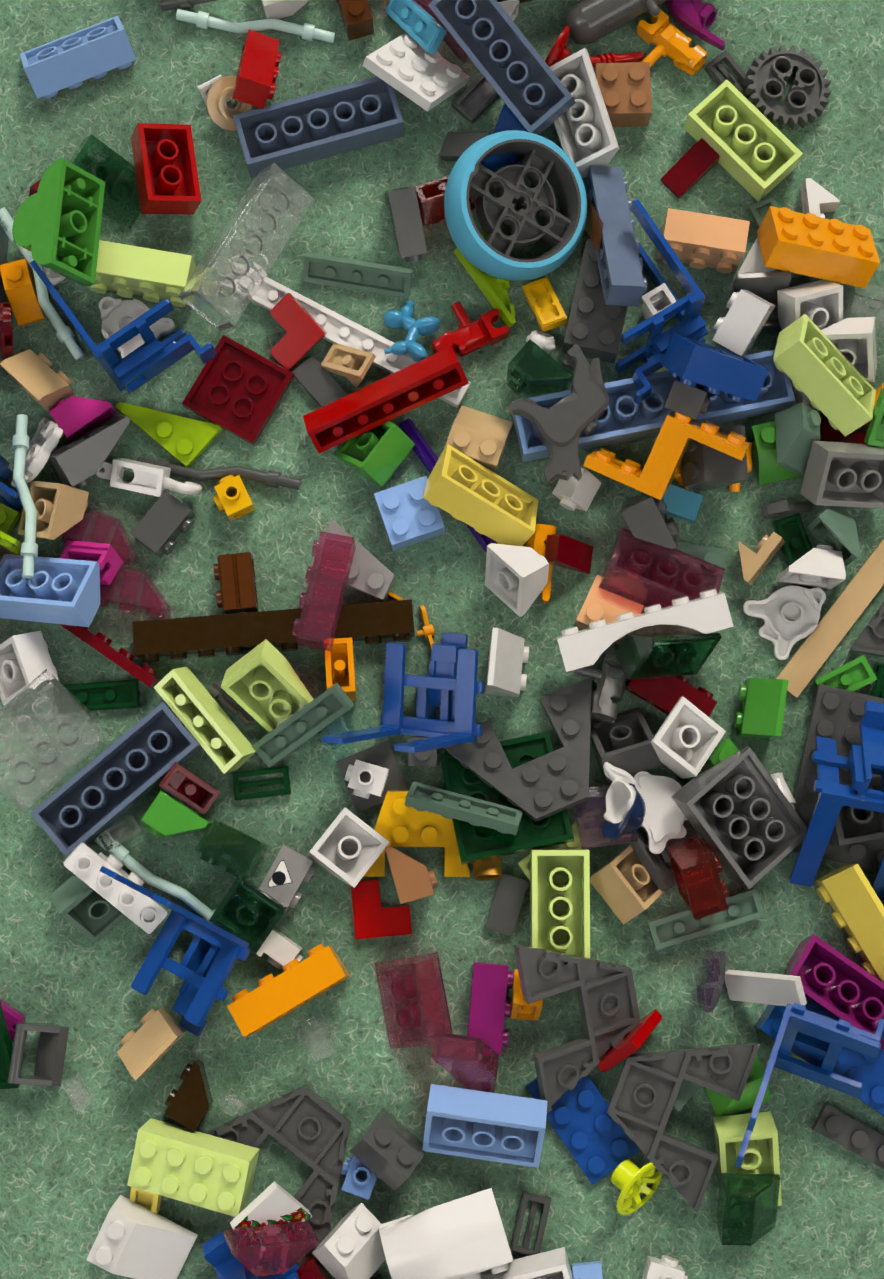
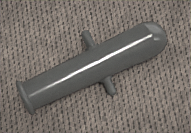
(597, 18)

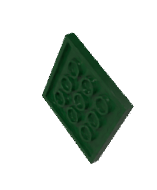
(484, 843)

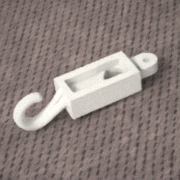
(147, 479)

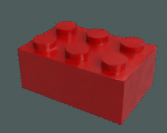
(165, 169)

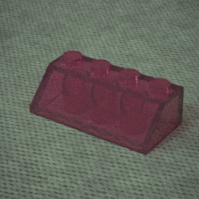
(656, 573)

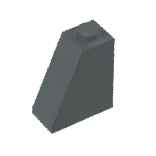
(407, 223)

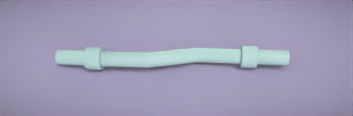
(204, 20)
(64, 332)
(29, 547)
(123, 856)

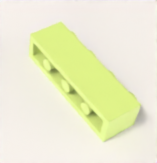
(205, 719)

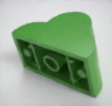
(63, 222)

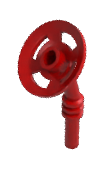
(560, 52)

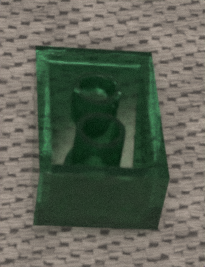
(121, 189)

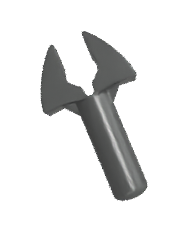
(780, 508)

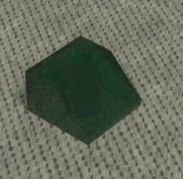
(536, 372)
(248, 913)
(746, 1207)

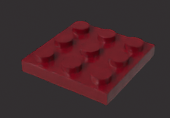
(238, 390)

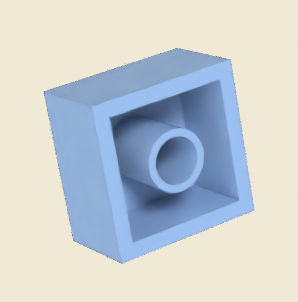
(408, 515)

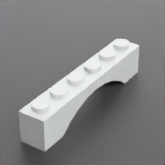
(703, 614)

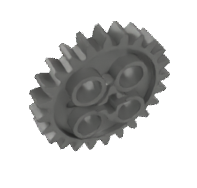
(765, 77)

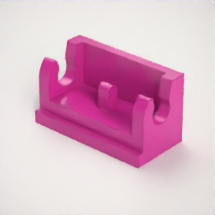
(91, 551)

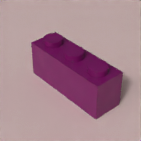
(489, 1004)

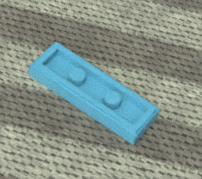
(417, 23)

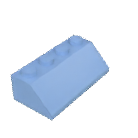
(77, 58)
(58, 594)
(485, 1125)

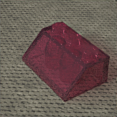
(413, 1000)

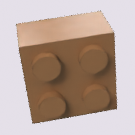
(626, 92)

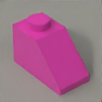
(80, 415)

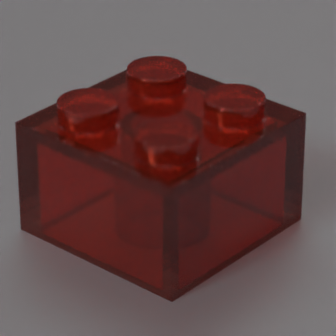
(698, 877)

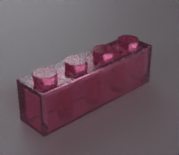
(325, 591)

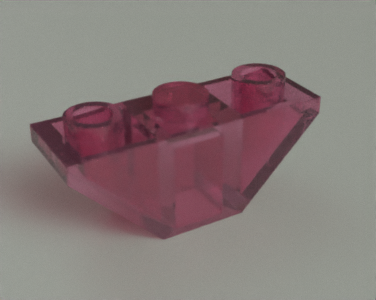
(104, 529)
(134, 590)
(467, 1060)
(271, 1247)

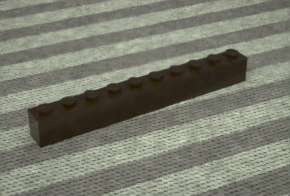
(246, 630)

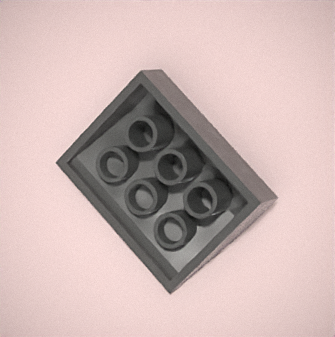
(742, 816)

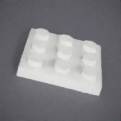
(415, 72)

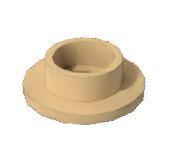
(217, 103)

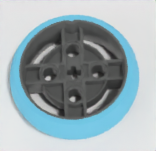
(473, 180)

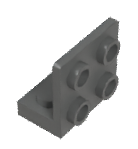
(765, 286)

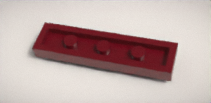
(121, 658)

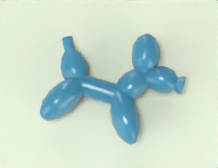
(424, 326)

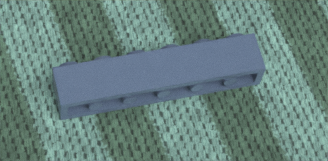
(618, 253)

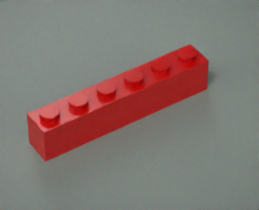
(385, 399)

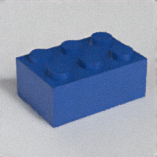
(713, 369)

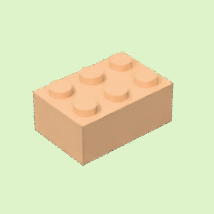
(705, 239)

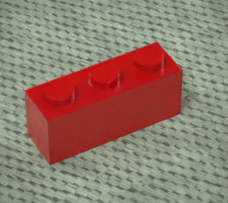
(257, 70)

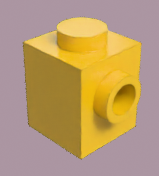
(233, 497)

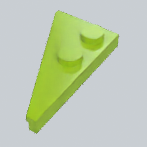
(493, 288)
(177, 434)

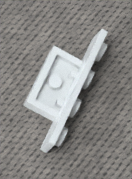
(133, 904)

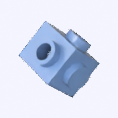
(358, 1178)

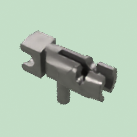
(610, 686)

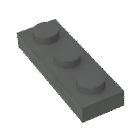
(850, 1134)

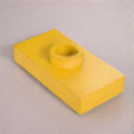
(544, 304)

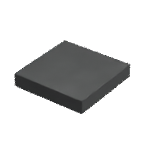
(378, 755)

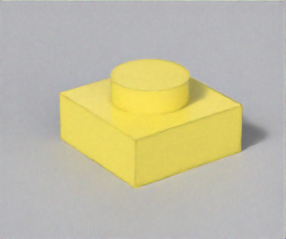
(146, 1199)

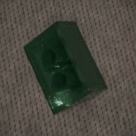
(665, 653)

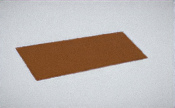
(593, 225)

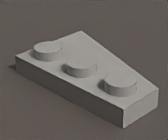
(366, 572)

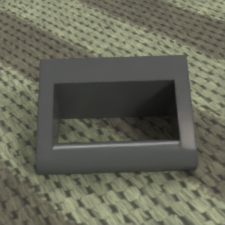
(49, 1056)

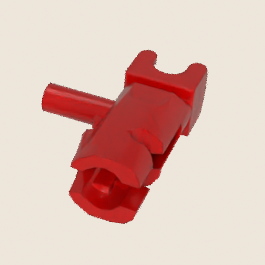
(471, 335)

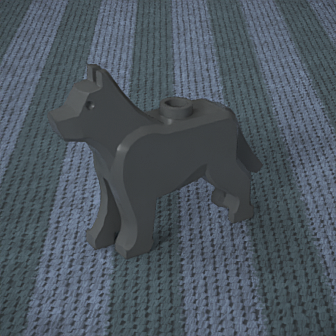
(569, 418)

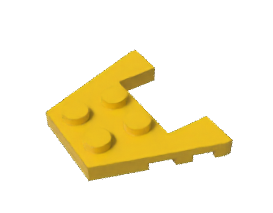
(413, 828)

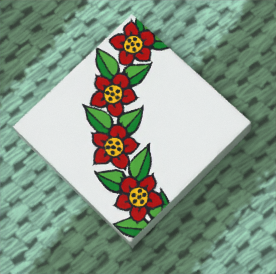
(271, 1207)

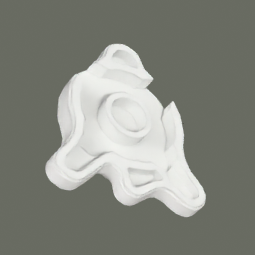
(119, 313)
(40, 448)
(787, 616)
(662, 816)

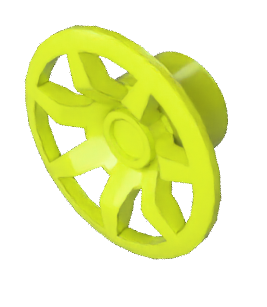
(631, 1182)

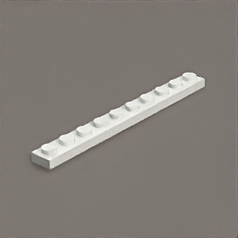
(347, 333)

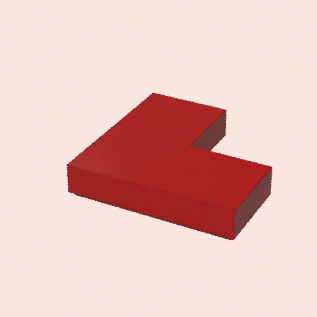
(301, 334)
(371, 919)
(631, 1042)

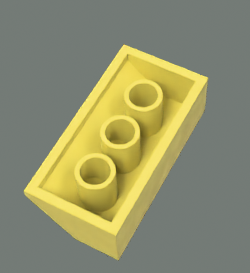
(481, 498)
(858, 911)

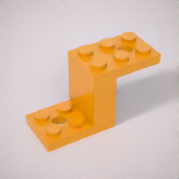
(666, 454)

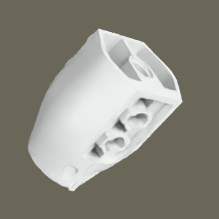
(448, 1240)

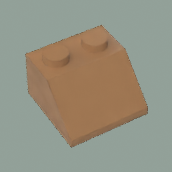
(410, 876)

